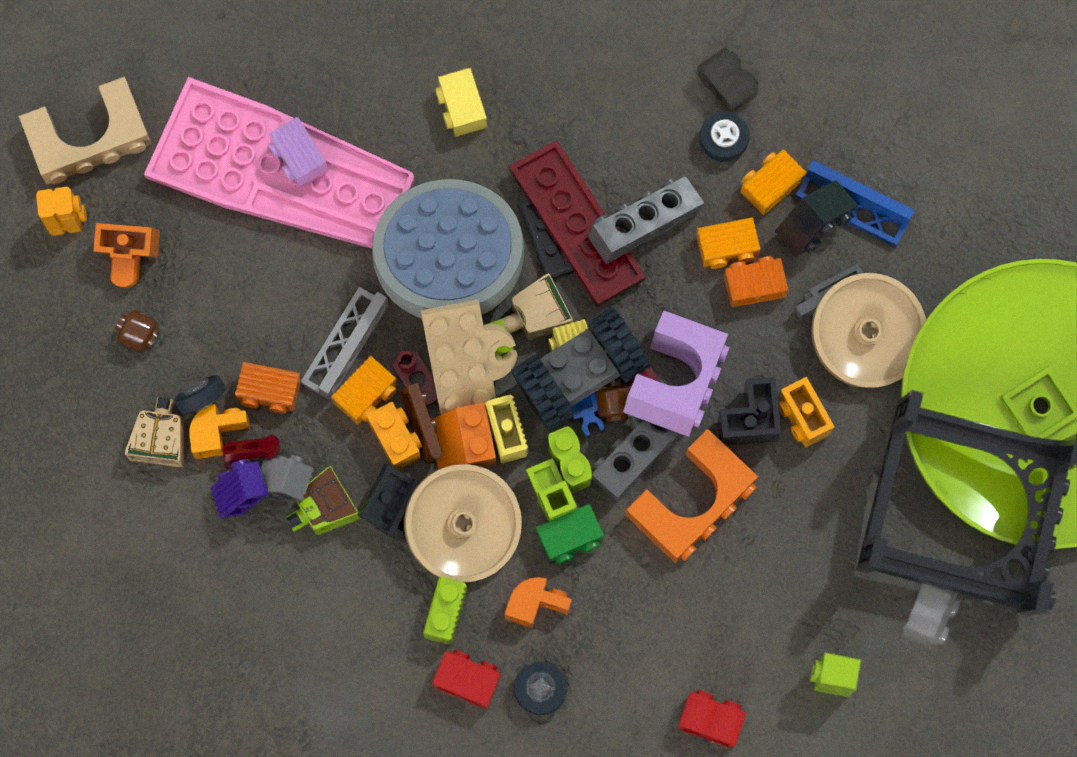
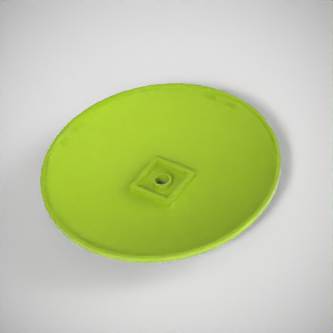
(986, 361)

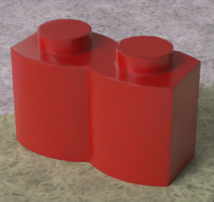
(712, 719)

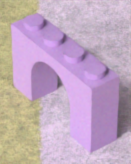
(679, 406)

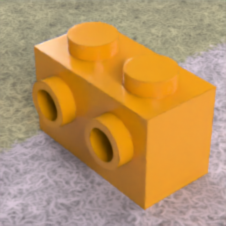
(805, 412)
(394, 437)

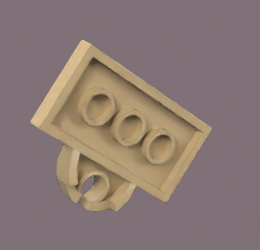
(465, 354)

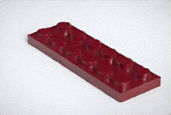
(568, 214)

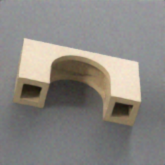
(59, 160)

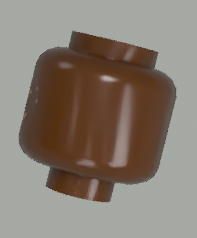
(137, 330)
(612, 400)

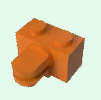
(126, 248)

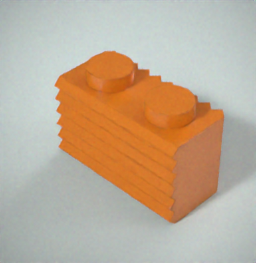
(755, 281)
(268, 388)

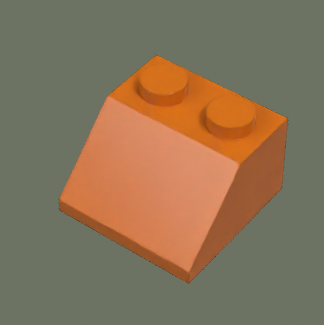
(465, 437)

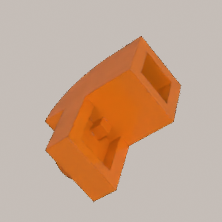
(529, 596)

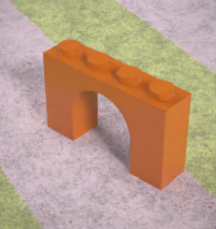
(679, 534)

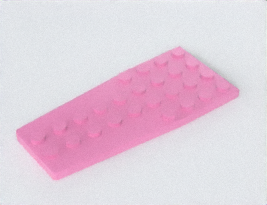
(221, 154)

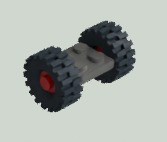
(580, 367)

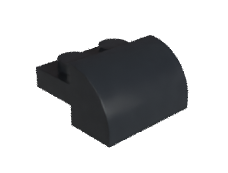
(388, 501)

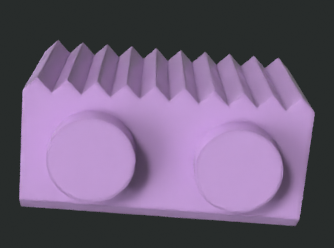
(298, 152)

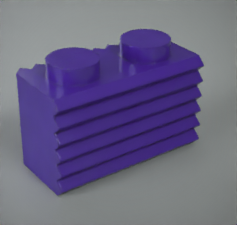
(239, 489)

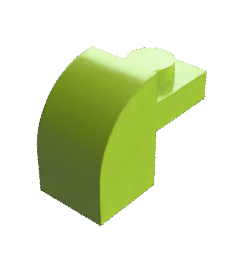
(551, 490)

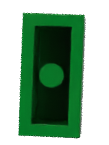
(570, 535)

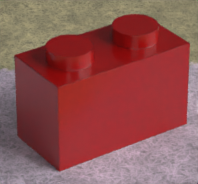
(467, 679)

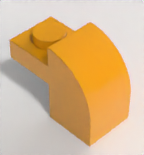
(208, 427)

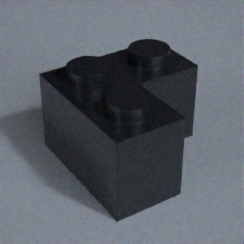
(816, 217)
(757, 421)

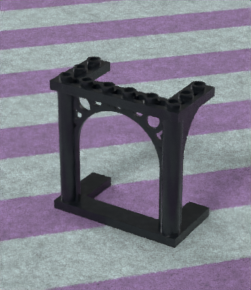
(1028, 595)

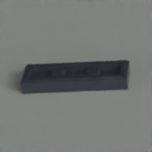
(547, 251)

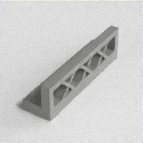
(350, 346)

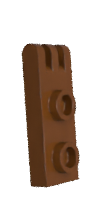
(423, 425)

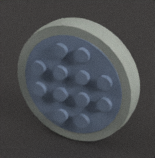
(447, 247)

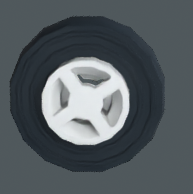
(727, 126)

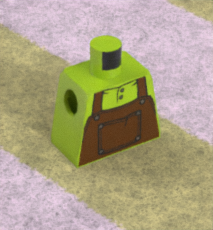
(324, 505)

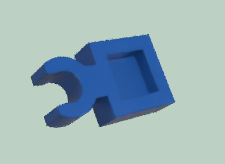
(585, 410)

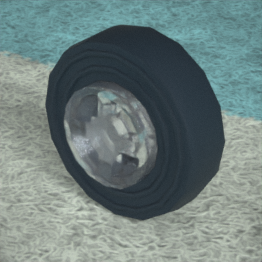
(200, 394)
(541, 677)

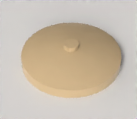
(866, 329)
(462, 523)

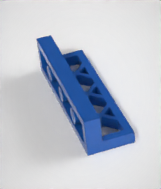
(866, 199)

